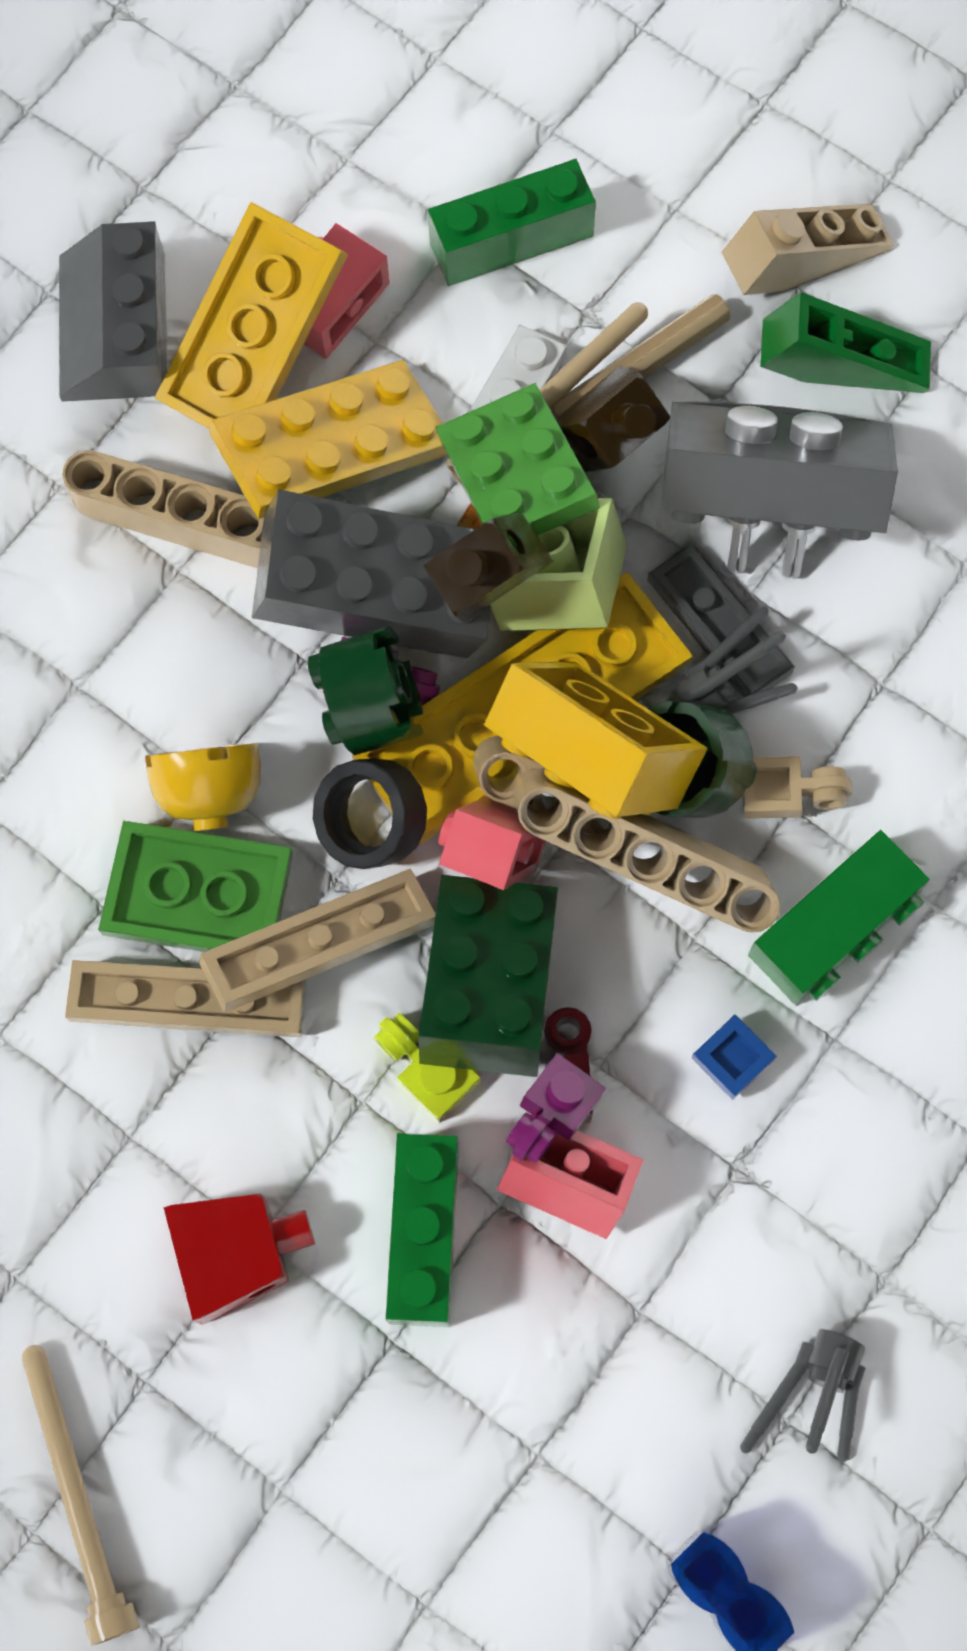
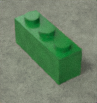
(511, 222)
(840, 919)
(422, 1230)

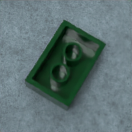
(487, 976)

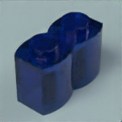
(717, 1582)

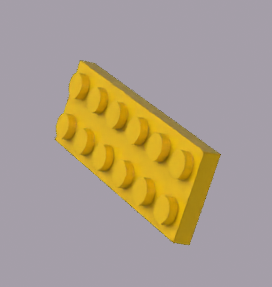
(630, 654)

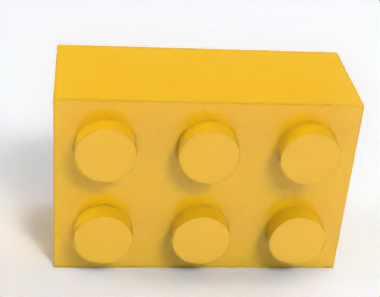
(594, 738)

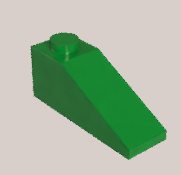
(842, 348)

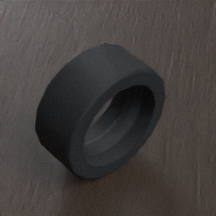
(332, 820)

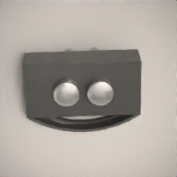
(778, 468)

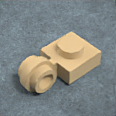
(780, 788)

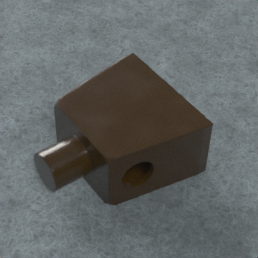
(613, 418)
(487, 564)

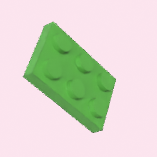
(518, 462)
(192, 887)

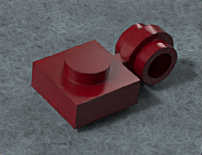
(574, 1049)

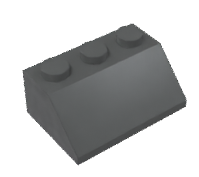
(112, 314)

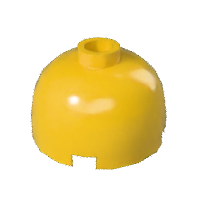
(205, 782)

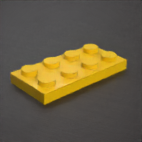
(251, 319)
(330, 436)

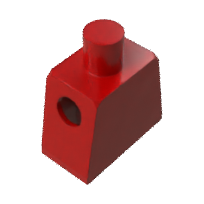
(232, 1251)

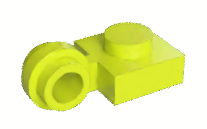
(432, 1086)

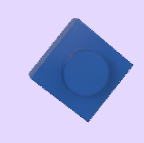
(733, 1057)

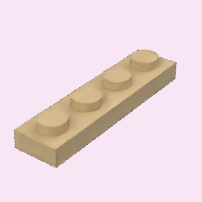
(316, 940)
(174, 1000)

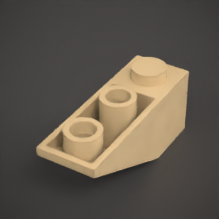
(802, 244)

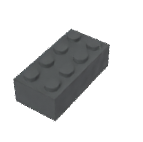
(357, 572)

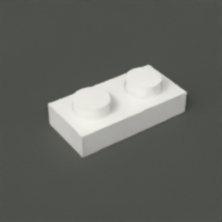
(525, 361)

